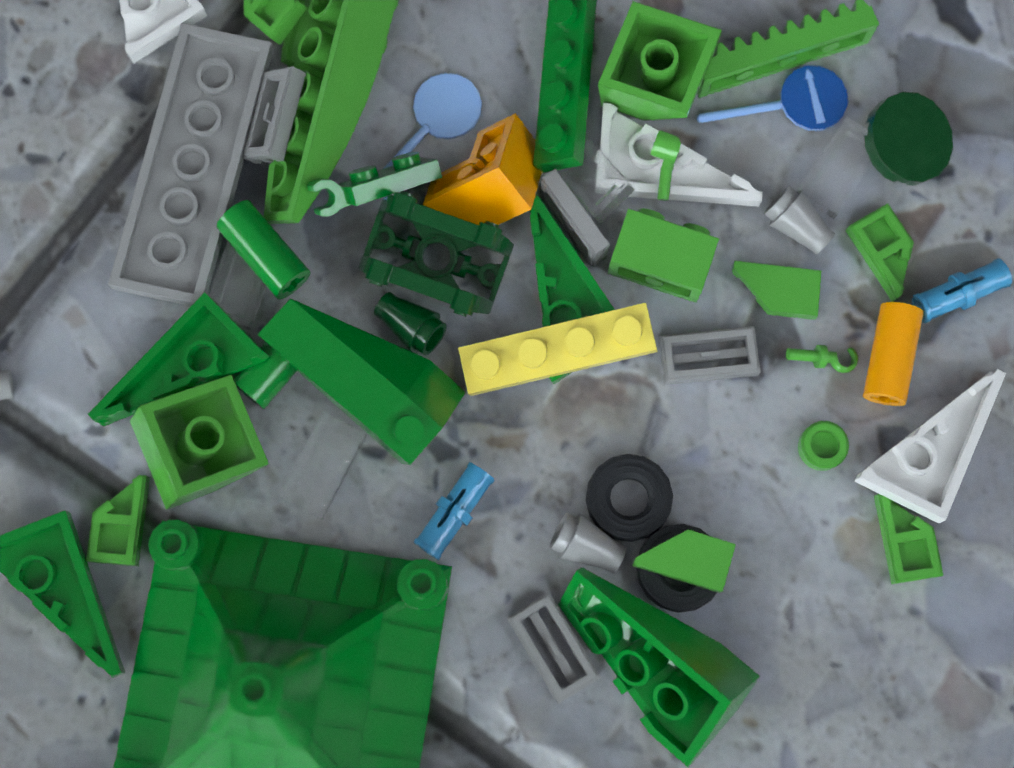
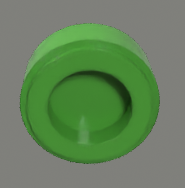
(823, 445)

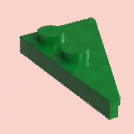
(52, 571)

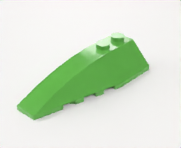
(341, 53)

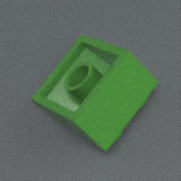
(657, 64)
(198, 441)

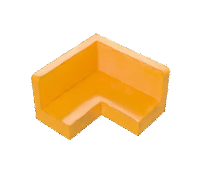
(494, 181)

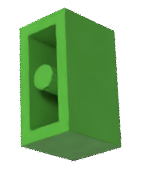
(663, 254)

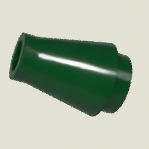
(413, 324)

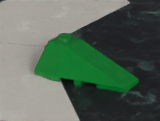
(377, 384)
(671, 670)

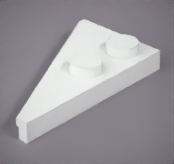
(155, 23)
(692, 179)
(932, 460)

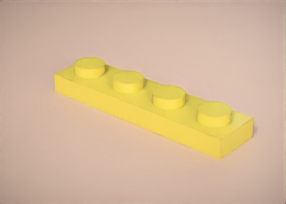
(557, 349)

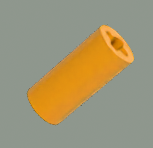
(893, 354)

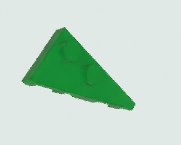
(563, 280)
(194, 351)

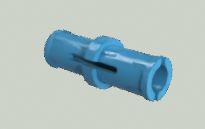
(963, 290)
(454, 511)

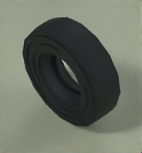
(633, 468)
(662, 592)

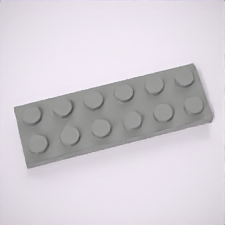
(190, 166)

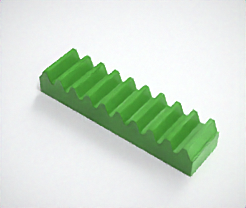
(790, 48)

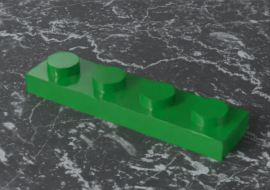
(565, 85)

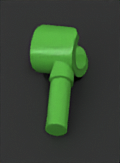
(666, 148)

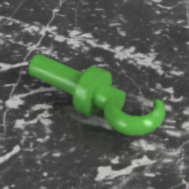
(821, 356)

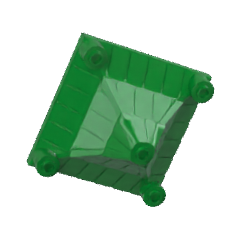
(281, 655)

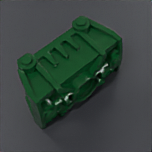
(436, 228)

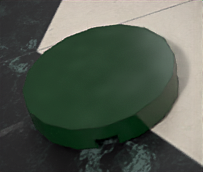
(908, 138)

